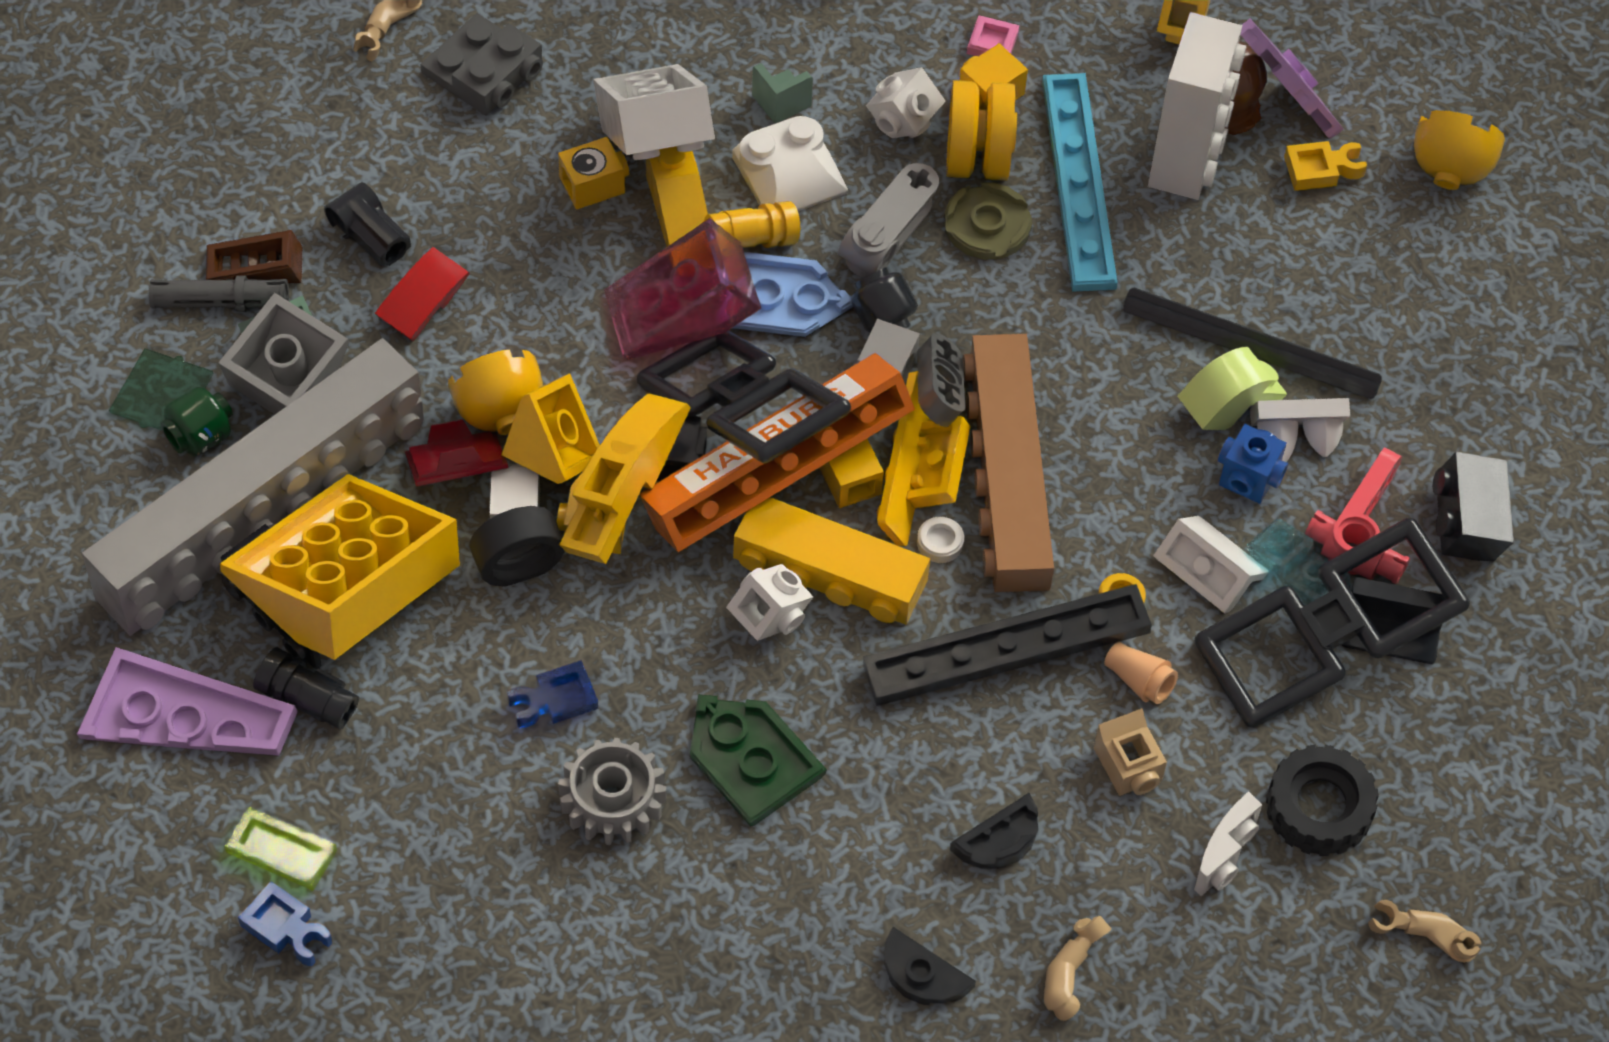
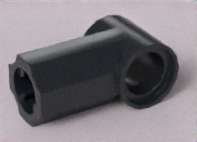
(363, 219)

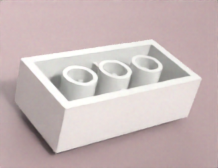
(1197, 106)
(654, 111)

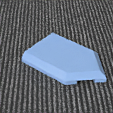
(792, 295)

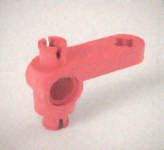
(1356, 525)

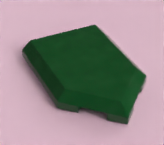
(751, 756)

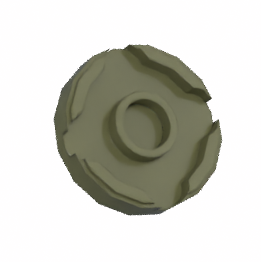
(987, 233)

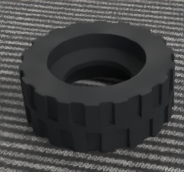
(1330, 766)

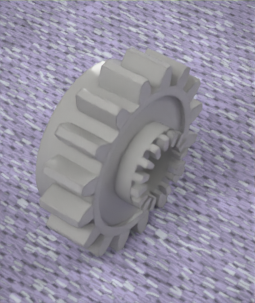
(612, 813)

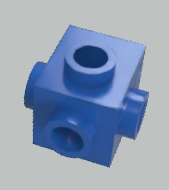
(1252, 463)

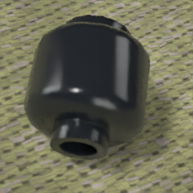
(884, 298)

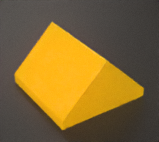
(552, 432)

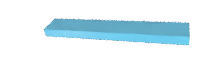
(1079, 183)

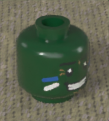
(197, 421)

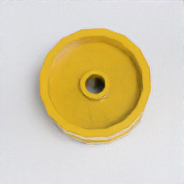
(981, 130)

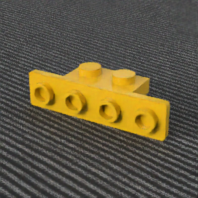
(922, 467)

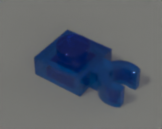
(560, 692)

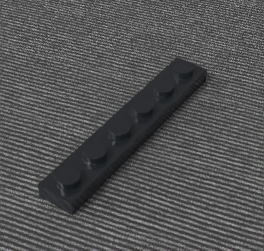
(1006, 644)

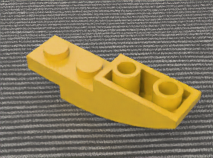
(617, 472)

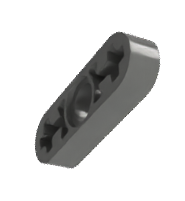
(940, 380)

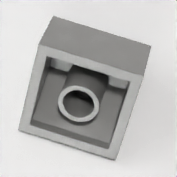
(282, 355)

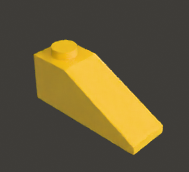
(676, 192)

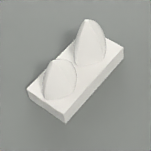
(1320, 420)

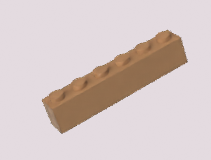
(1010, 464)

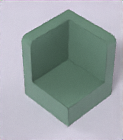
(781, 94)

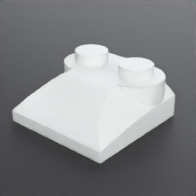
(789, 164)

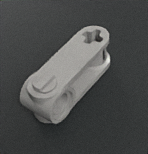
(890, 220)

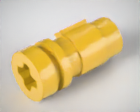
(768, 225)

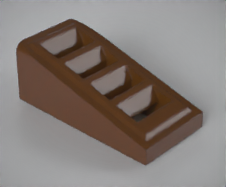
(272, 245)

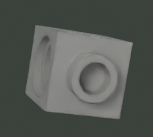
(894, 345)

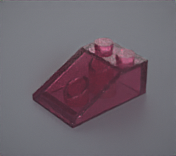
(683, 293)

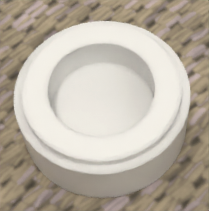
(940, 539)

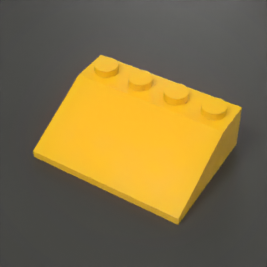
(345, 563)

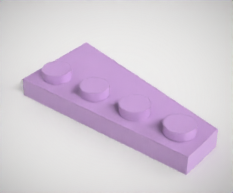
(181, 709)

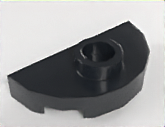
(1001, 838)
(921, 973)

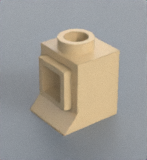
(1136, 775)

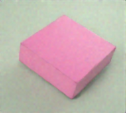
(989, 33)

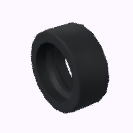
(516, 545)

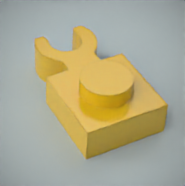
(1319, 167)

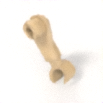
(382, 17)
(1437, 927)
(1061, 971)

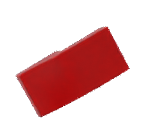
(421, 293)

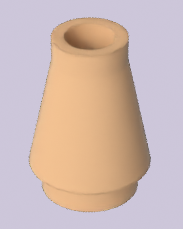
(1144, 673)

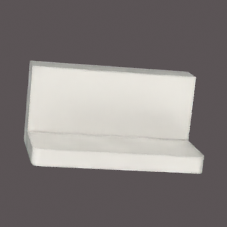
(1209, 562)

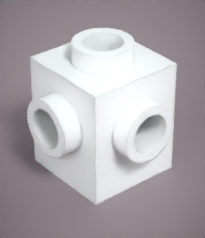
(905, 103)
(770, 602)

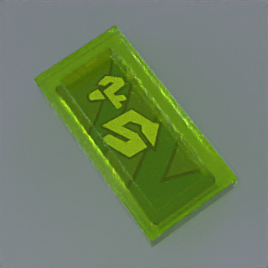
(281, 848)

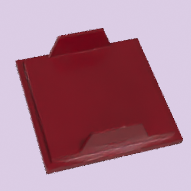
(454, 454)

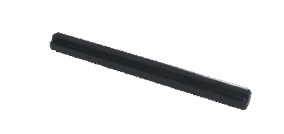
(1263, 346)

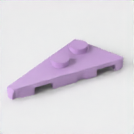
(1293, 76)

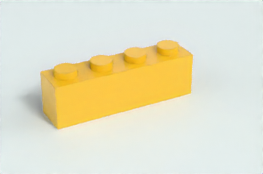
(833, 559)

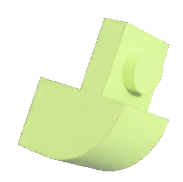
(1228, 388)

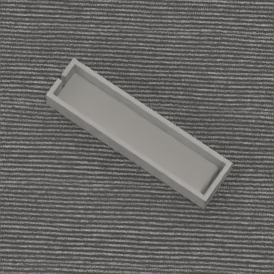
(255, 482)

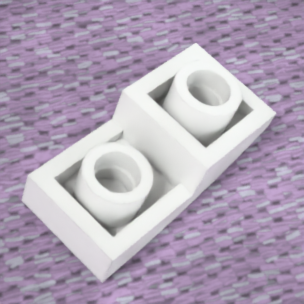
(1225, 845)

